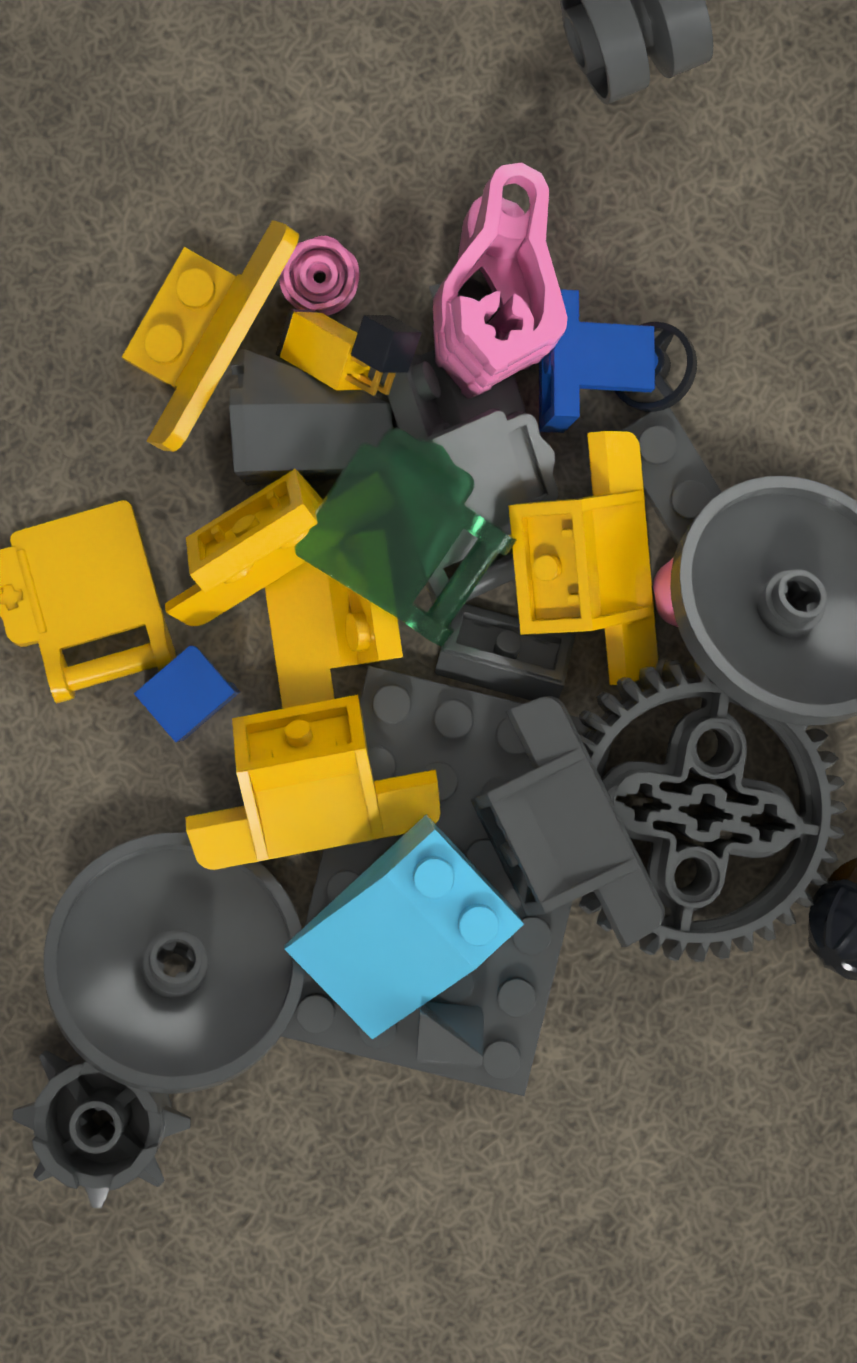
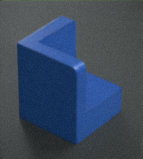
(186, 693)

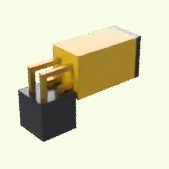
(344, 356)

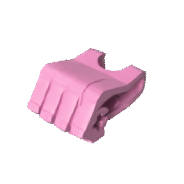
(520, 272)

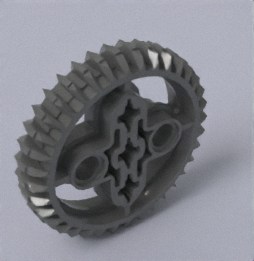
(808, 829)

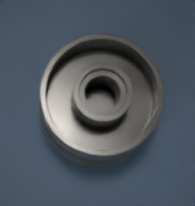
(617, 36)

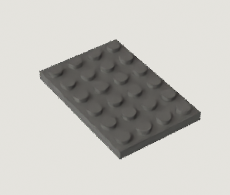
(474, 748)

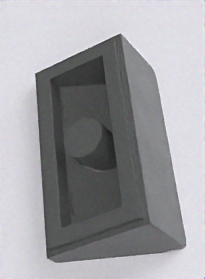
(495, 656)

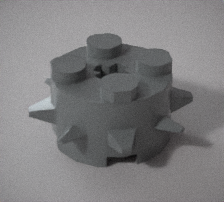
(90, 1154)

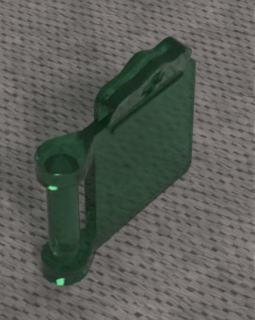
(393, 525)

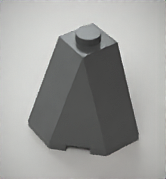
(296, 422)

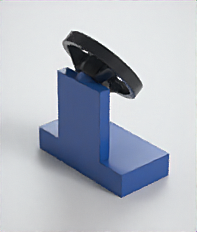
(607, 359)

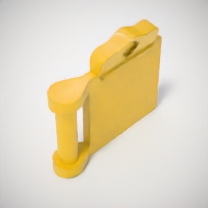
(81, 584)

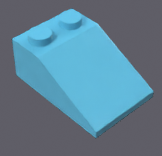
(404, 930)

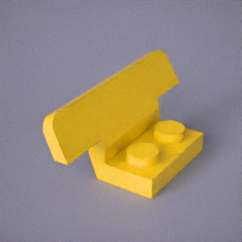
(199, 327)
(246, 549)
(589, 559)
(320, 628)
(307, 789)

